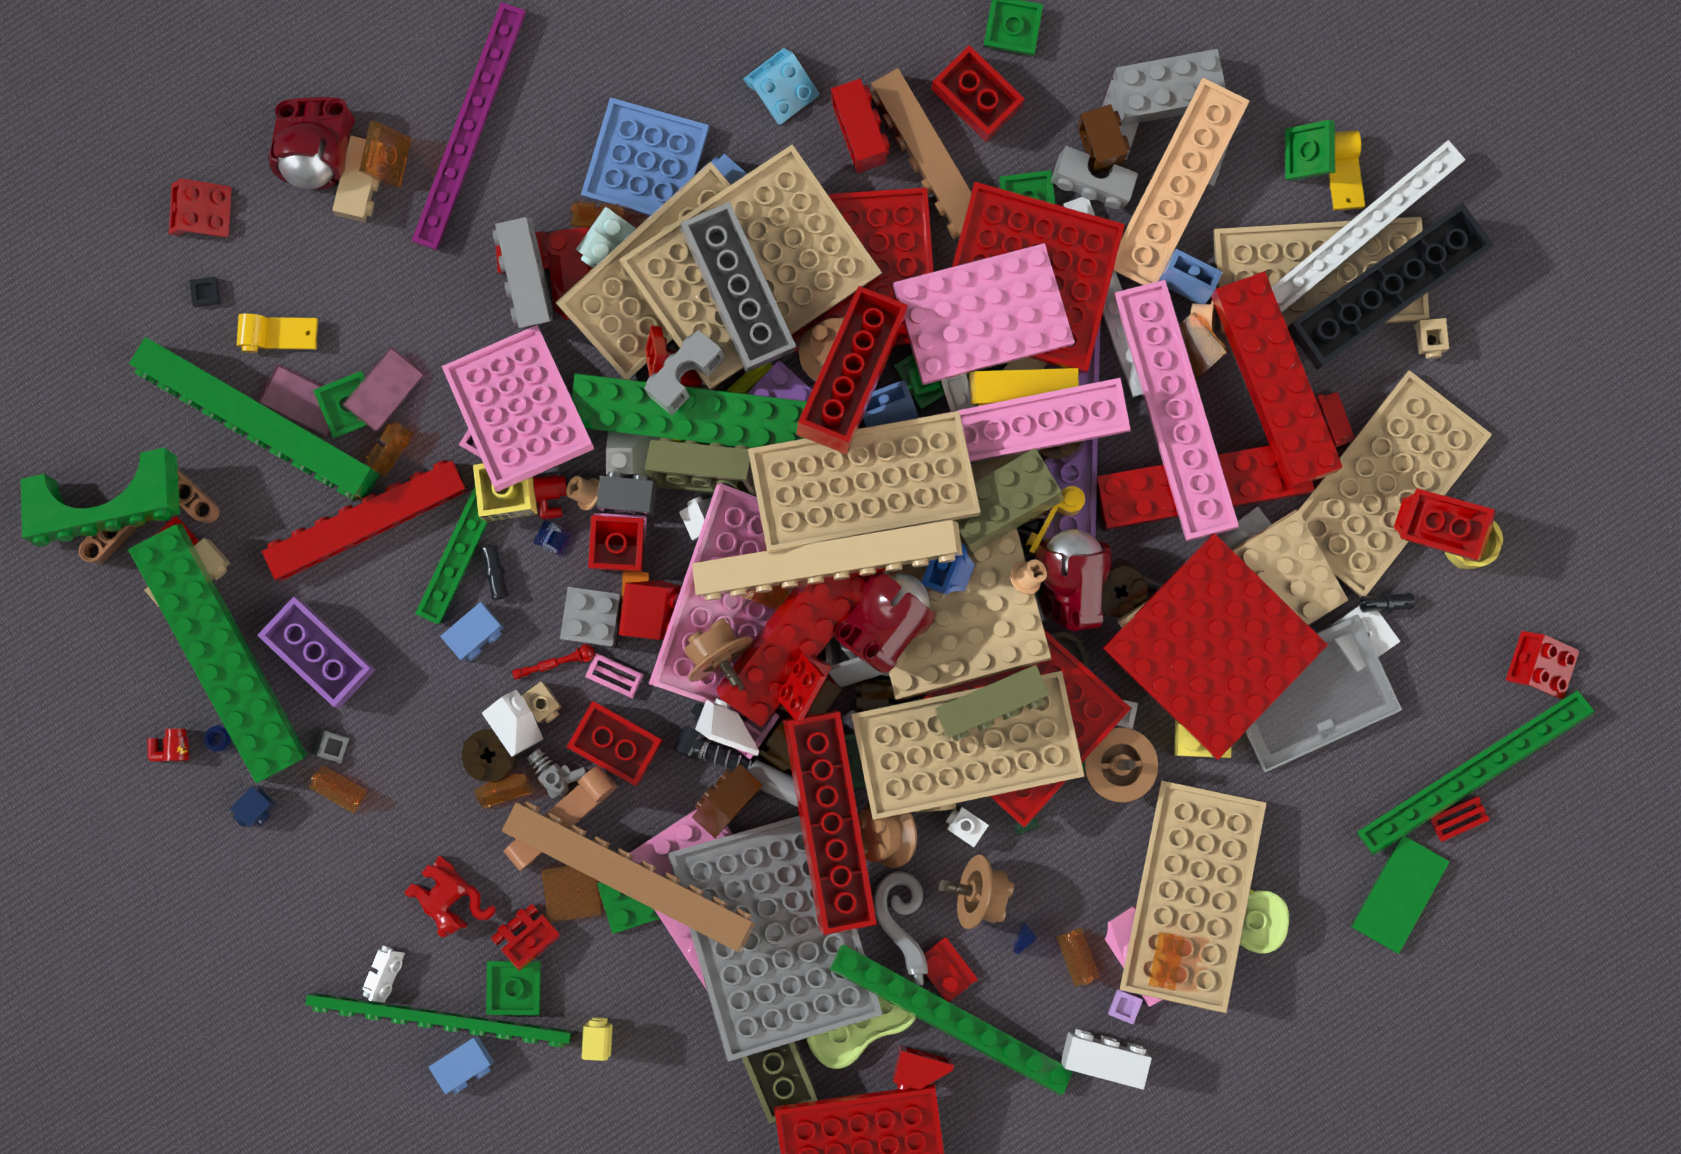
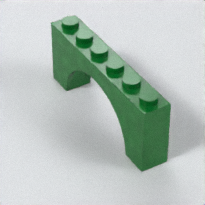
(147, 498)

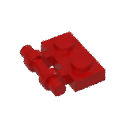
(530, 941)

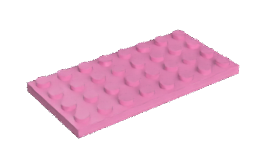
(729, 530)

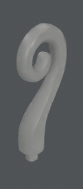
(914, 957)

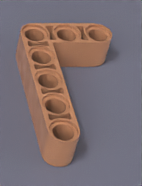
(190, 505)
(590, 792)

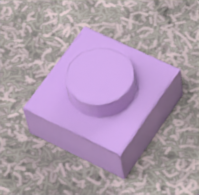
(1125, 1006)

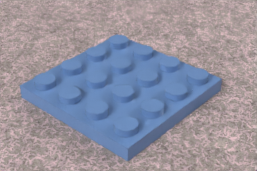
(642, 157)

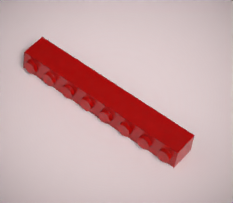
(365, 520)

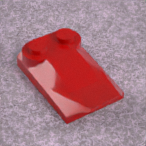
(565, 262)
(1445, 524)

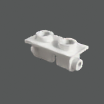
(379, 985)

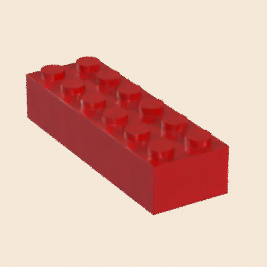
(852, 370)

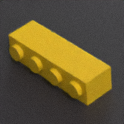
(1000, 386)

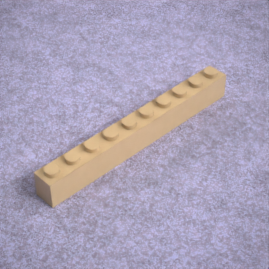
(828, 559)

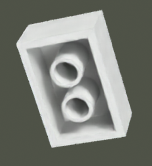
(1106, 1059)

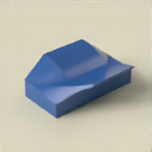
(950, 575)

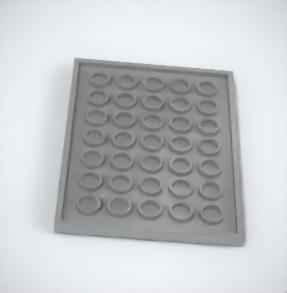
(782, 977)

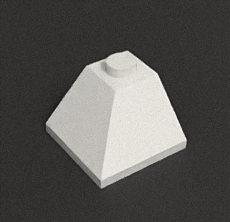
(627, 453)
(513, 723)
(725, 726)

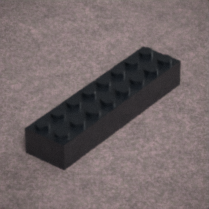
(1390, 286)

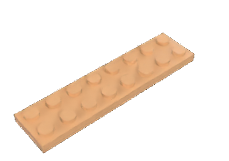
(1179, 182)

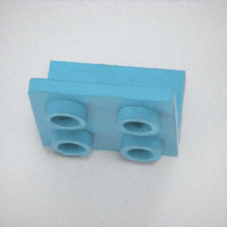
(782, 85)

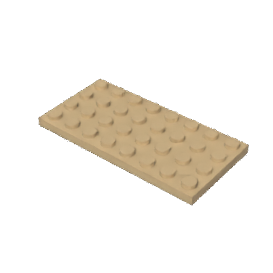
(1283, 247)
(606, 300)
(1404, 446)
(886, 482)
(1291, 566)
(916, 768)
(1195, 888)

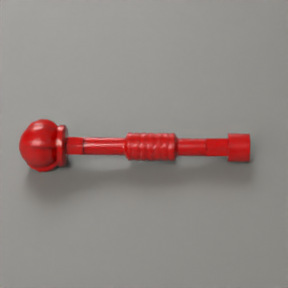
(584, 653)

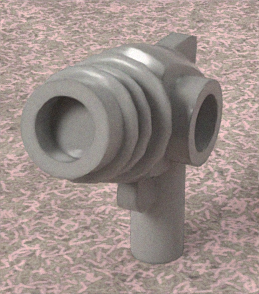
(553, 777)

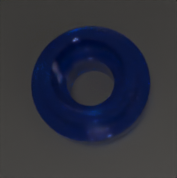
(209, 738)

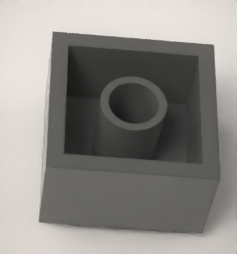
(626, 495)

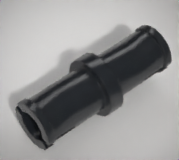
(494, 572)
(1386, 602)

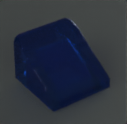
(552, 538)
(1024, 938)

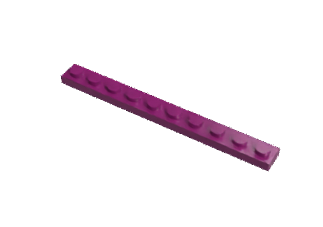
(469, 126)

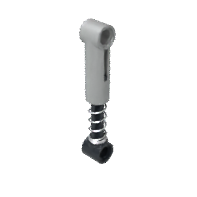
(774, 781)

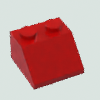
(616, 544)
(648, 608)
(919, 1068)

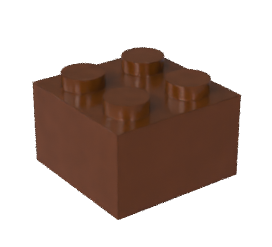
(1103, 138)
(726, 799)

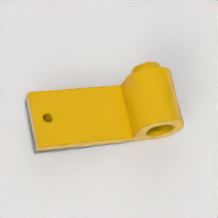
(1346, 181)
(261, 332)
(1072, 505)

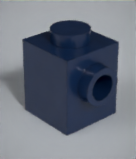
(253, 807)

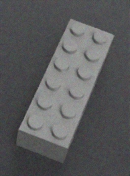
(737, 287)

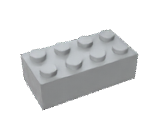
(1164, 85)
(524, 272)

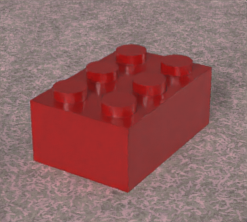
(977, 93)
(860, 125)
(615, 743)

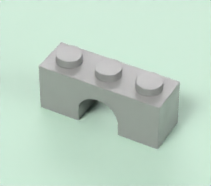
(1073, 174)
(695, 354)

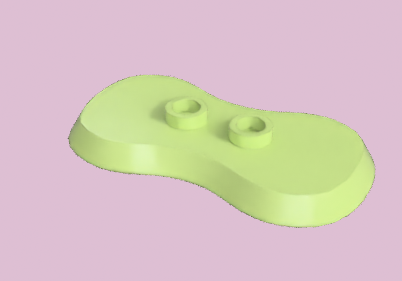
(1264, 922)
(846, 1044)

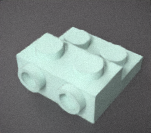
(603, 237)

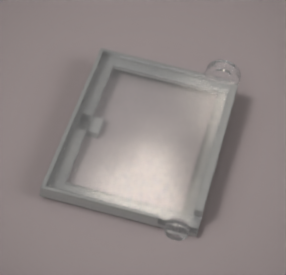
(1328, 700)

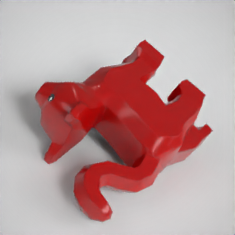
(444, 894)

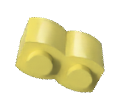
(597, 1039)

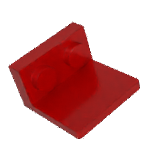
(199, 208)
(657, 354)
(1335, 418)
(1542, 664)
(803, 685)

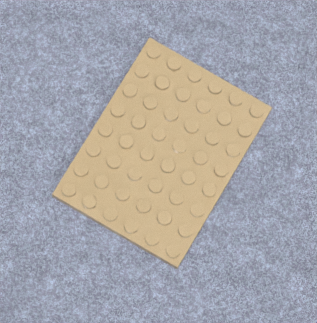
(796, 238)
(977, 629)

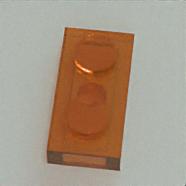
(503, 791)

